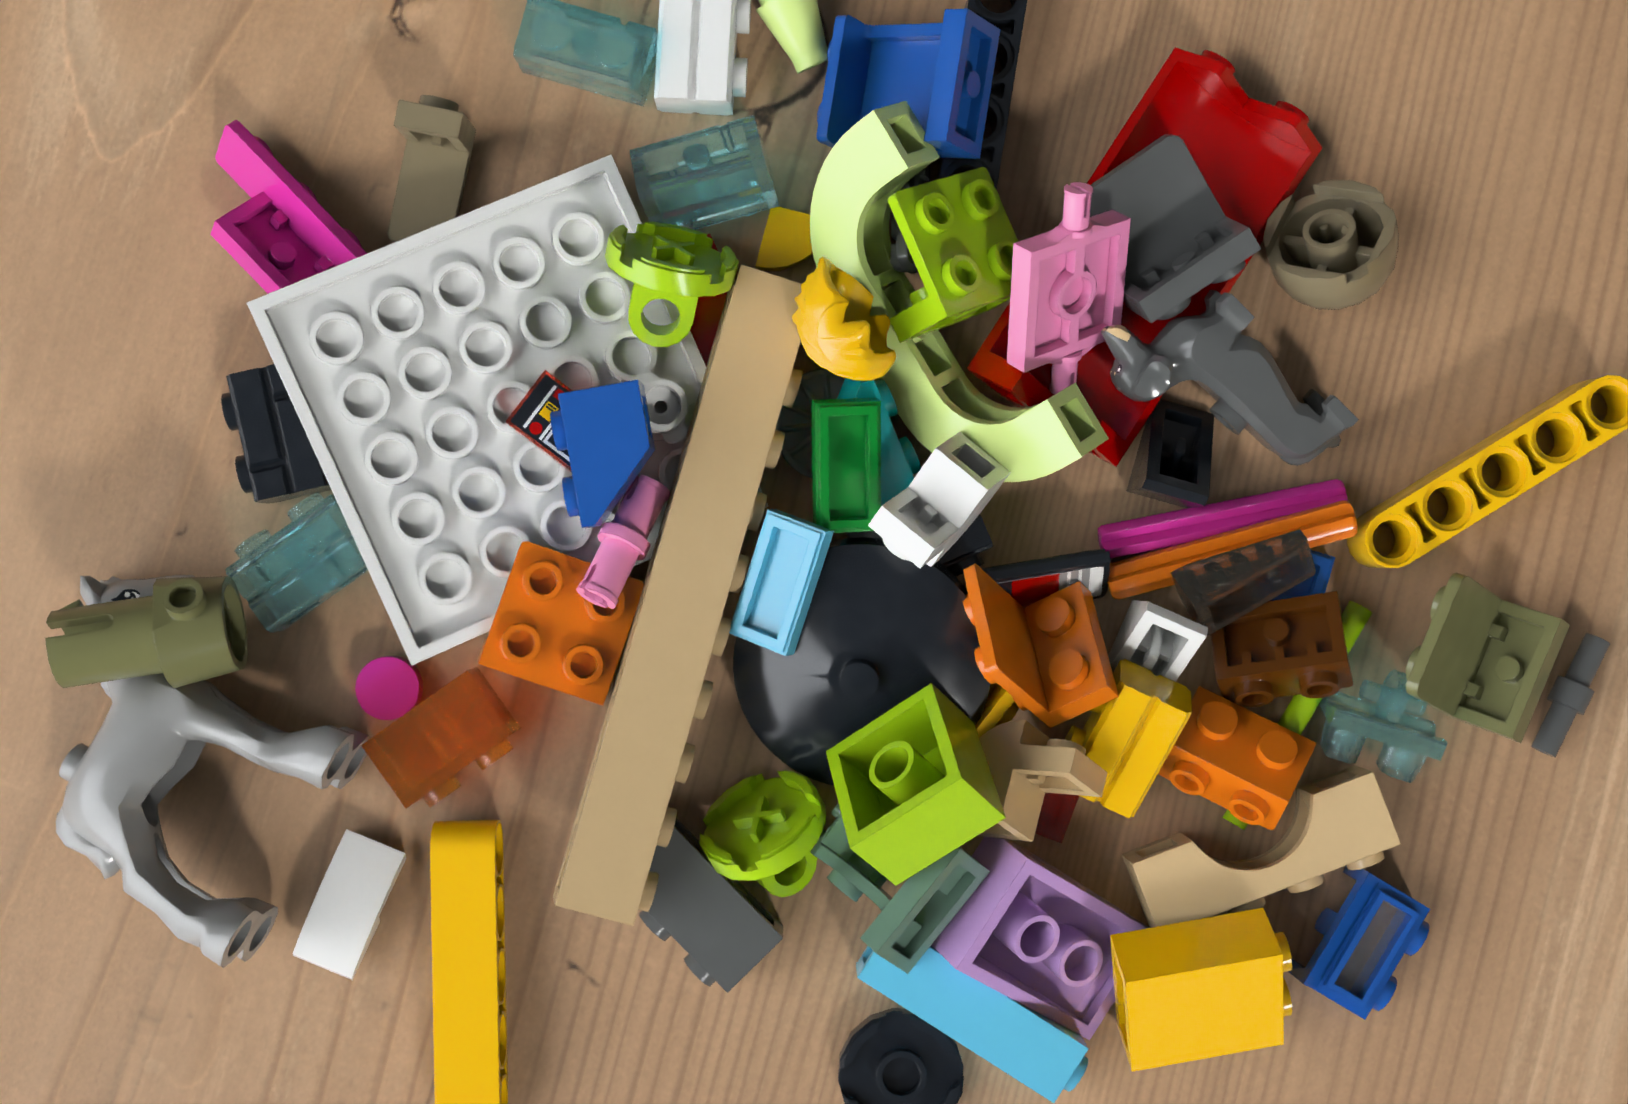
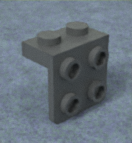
(1176, 229)

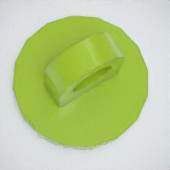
(672, 266)
(766, 831)

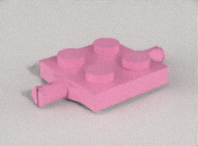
(1067, 288)

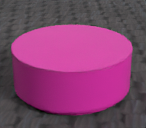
(389, 687)

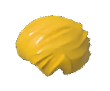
(838, 326)

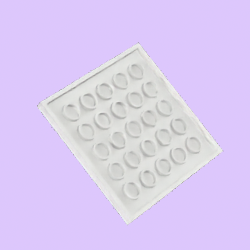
(424, 356)

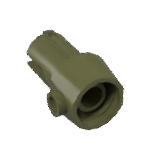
(183, 630)

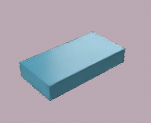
(780, 582)

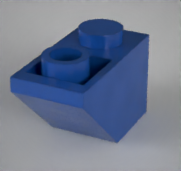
(606, 444)

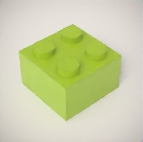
(913, 785)

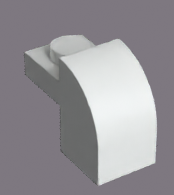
(939, 502)

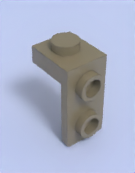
(432, 164)

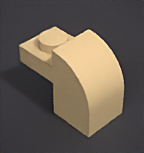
(1028, 766)

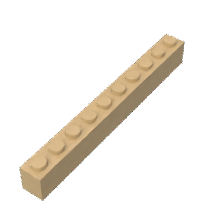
(683, 603)

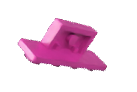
(282, 228)

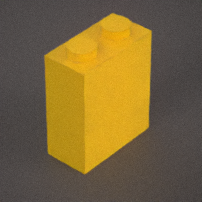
(1200, 988)

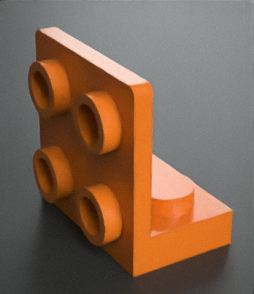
(554, 633)
(1044, 653)

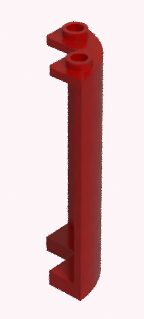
(1251, 161)

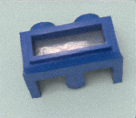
(1364, 944)

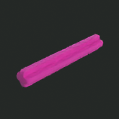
(1203, 521)

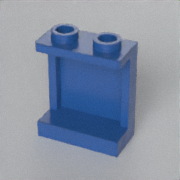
(933, 66)

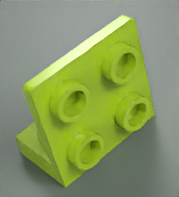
(959, 248)

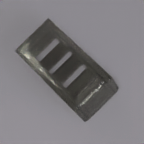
(1242, 579)

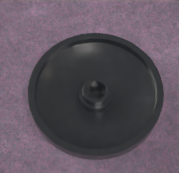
(865, 646)

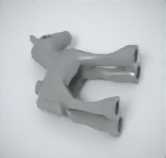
(147, 749)

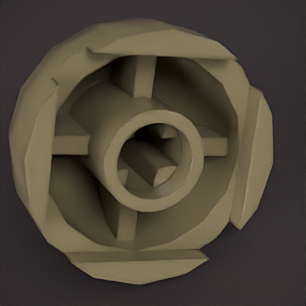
(1332, 244)

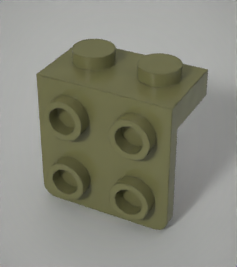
(1484, 658)

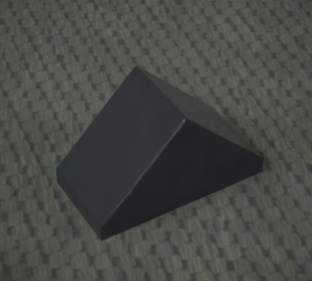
(1174, 456)

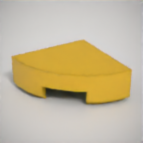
(784, 240)

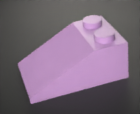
(1037, 937)

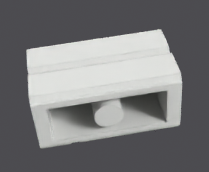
(698, 55)

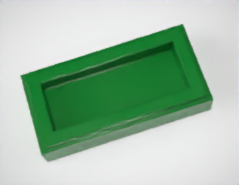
(846, 463)

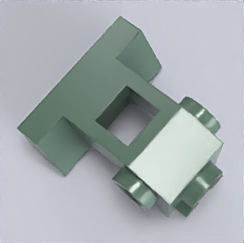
(916, 911)

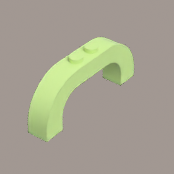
(926, 380)

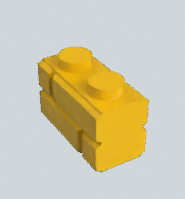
(1133, 734)

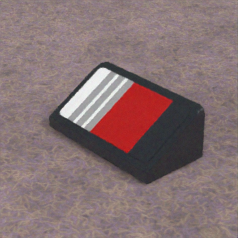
(1041, 577)

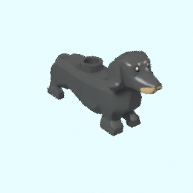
(1235, 373)

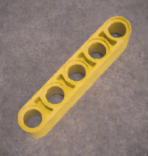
(1521, 466)
(468, 962)

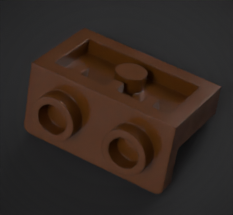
(1283, 651)

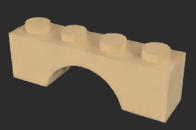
(1334, 826)

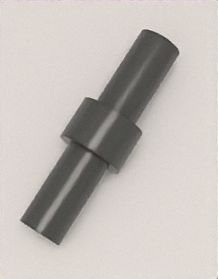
(1570, 695)

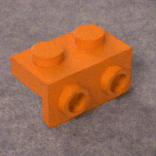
(1237, 760)

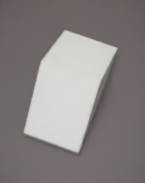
(1157, 639)

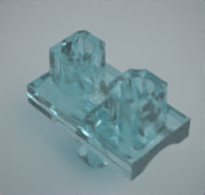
(1405, 737)

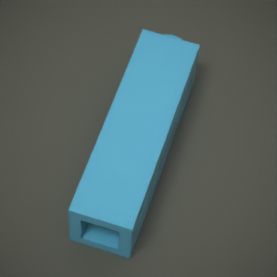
(983, 1020)

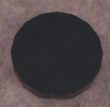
(899, 1061)

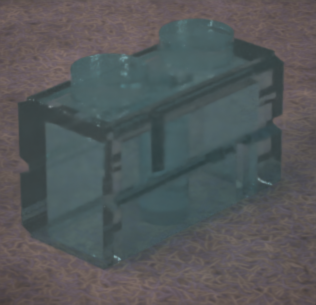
(587, 50)
(705, 176)
(298, 565)

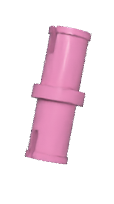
(623, 542)

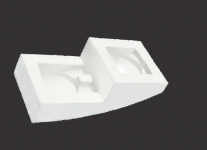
(349, 904)

